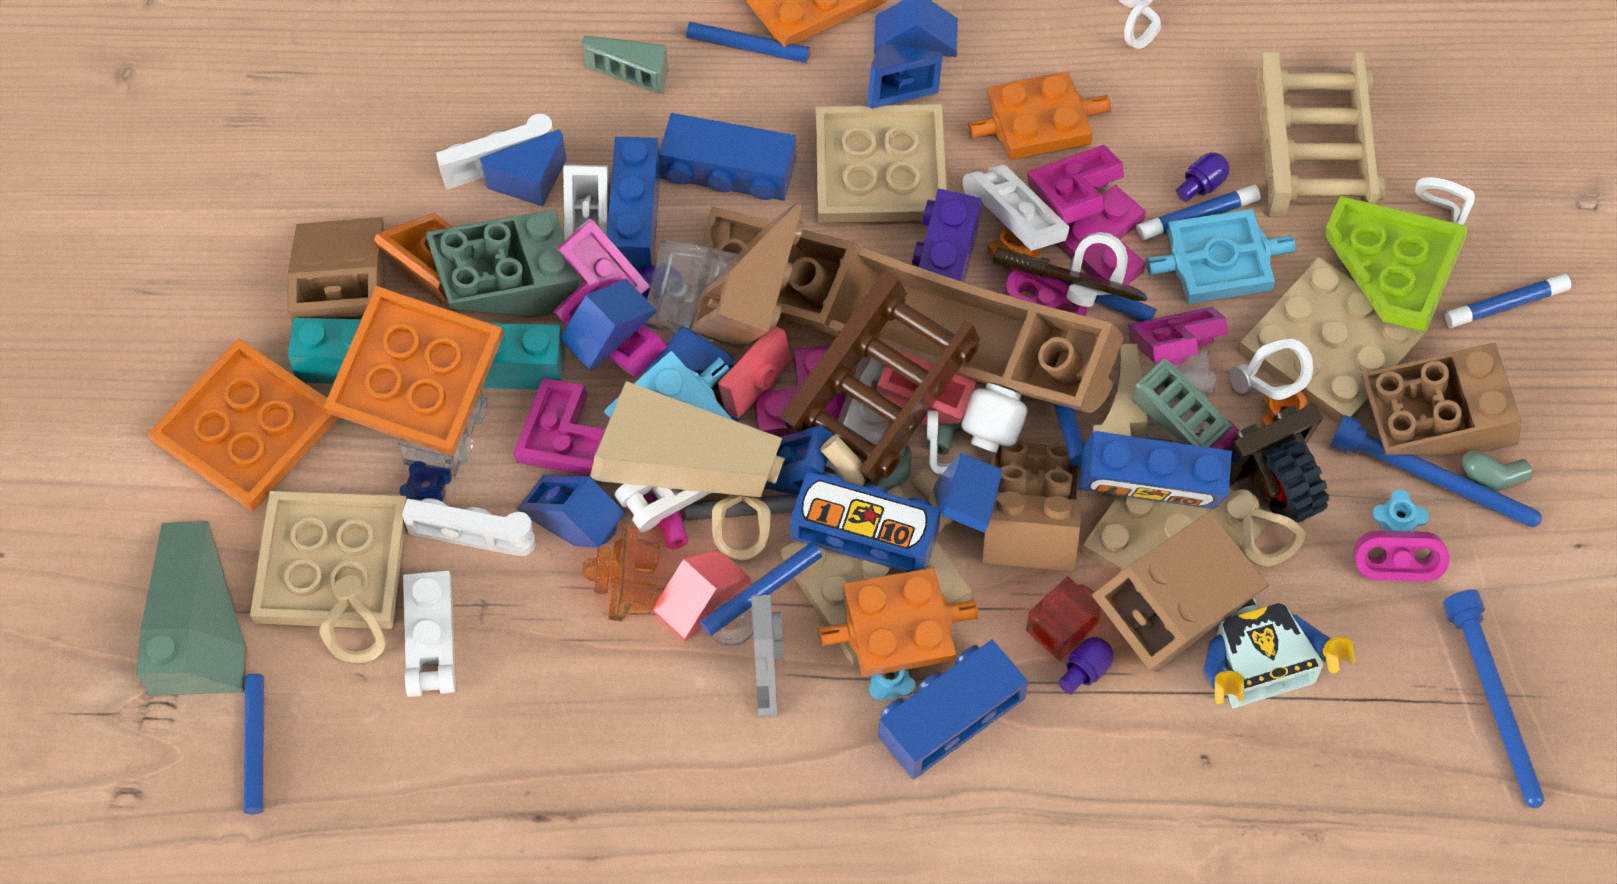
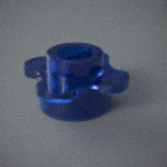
(420, 473)

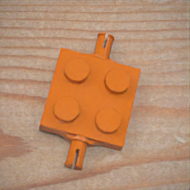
(1039, 115)
(898, 622)

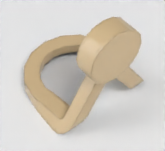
(1244, 506)
(718, 517)
(349, 591)

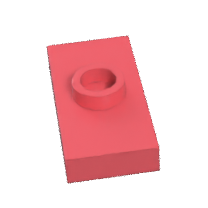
(755, 372)

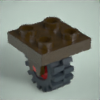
(1282, 463)

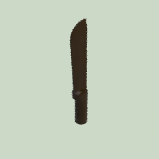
(1041, 267)

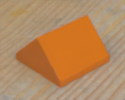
(411, 254)

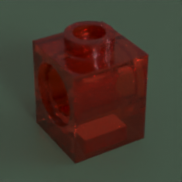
(1064, 617)

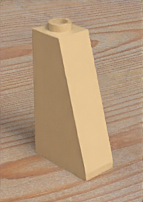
(683, 447)

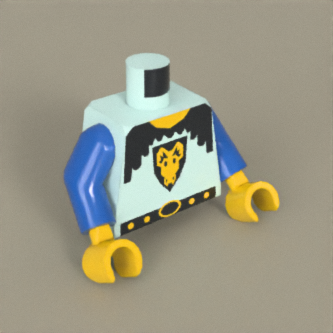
(1269, 654)

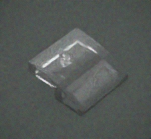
(678, 283)

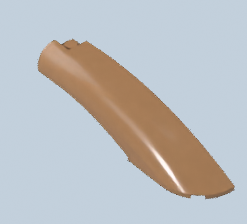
(1021, 343)

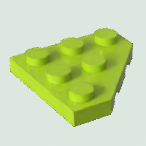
(1396, 258)

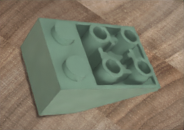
(504, 265)

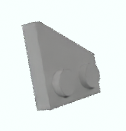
(767, 648)

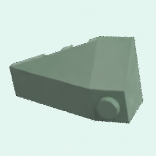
(189, 619)

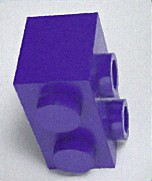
(950, 234)

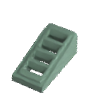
(628, 61)
(1179, 386)

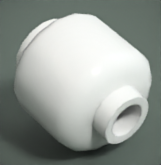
(994, 417)

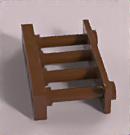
(860, 339)

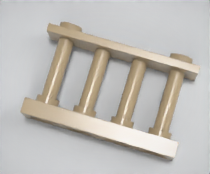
(1282, 151)

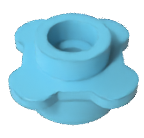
(1400, 502)
(884, 688)

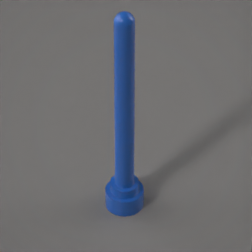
(1353, 437)
(1466, 612)

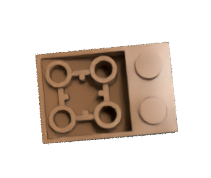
(334, 268)
(744, 295)
(1444, 404)
(1034, 508)
(1180, 591)

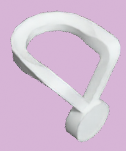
(1150, 33)
(1437, 183)
(1084, 295)
(1243, 376)
(931, 434)

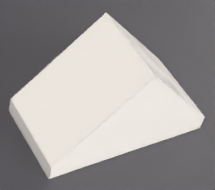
(585, 196)

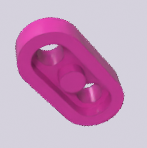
(1045, 291)
(1399, 558)

